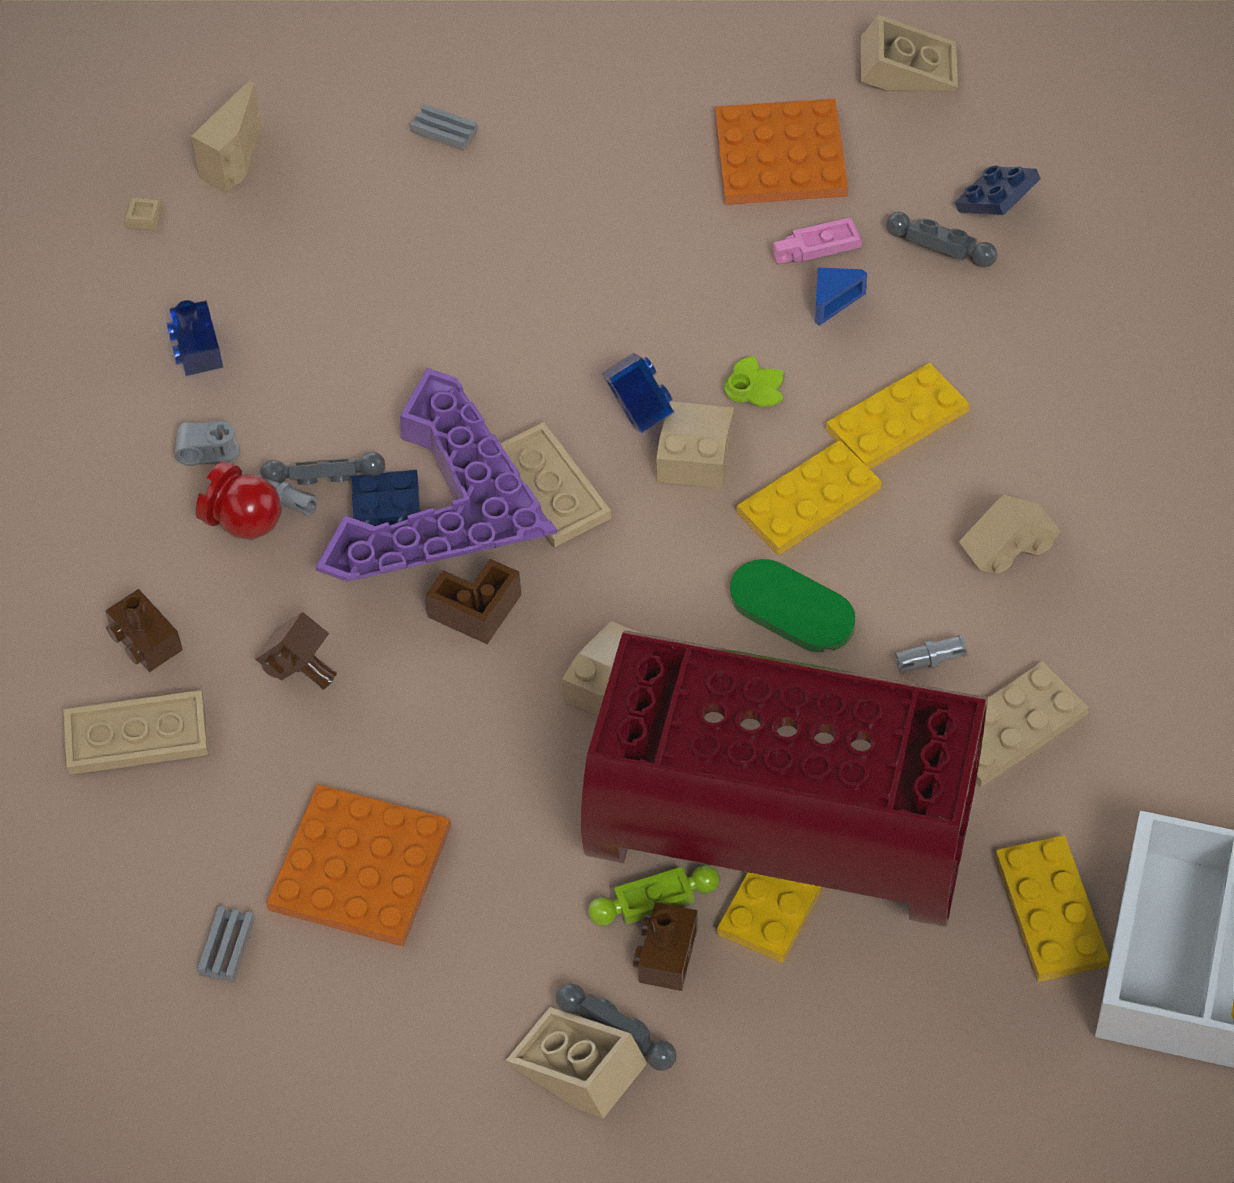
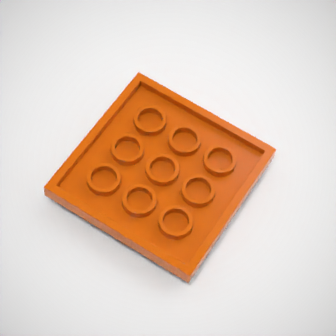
(781, 151)
(359, 865)

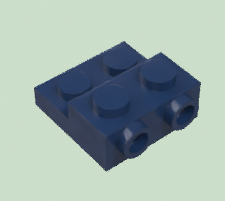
(385, 497)

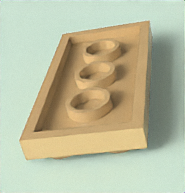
(556, 483)
(1025, 718)
(135, 732)

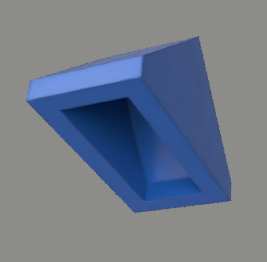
(837, 290)

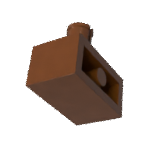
(143, 631)
(293, 650)
(667, 946)

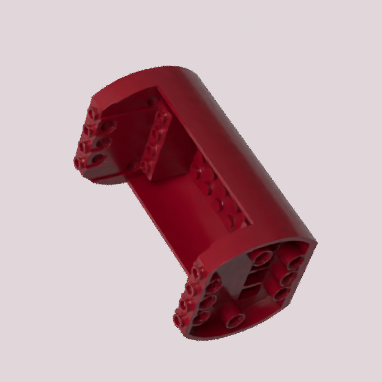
(776, 804)

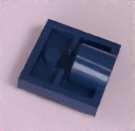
(997, 190)

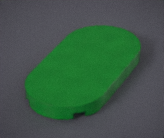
(792, 605)

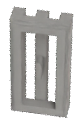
(447, 124)
(233, 918)

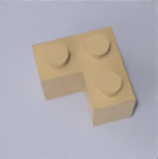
(1007, 530)

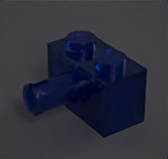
(195, 337)
(638, 391)

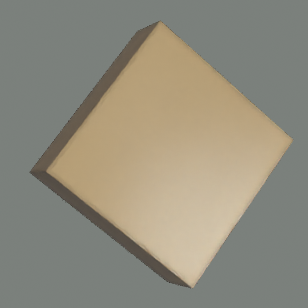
(143, 214)

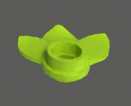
(754, 384)

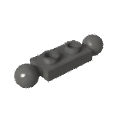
(951, 242)
(337, 469)
(571, 998)

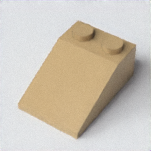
(907, 58)
(228, 140)
(694, 445)
(590, 671)
(579, 1060)

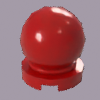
(241, 503)

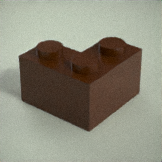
(478, 606)

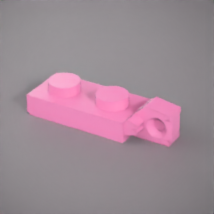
(818, 241)

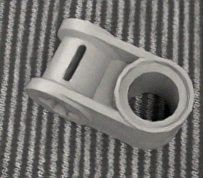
(203, 443)

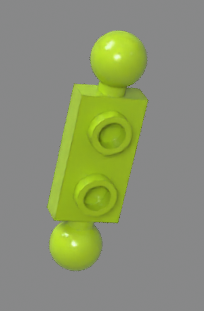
(638, 897)

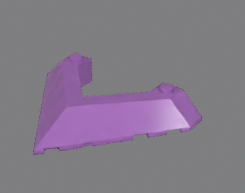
(489, 503)

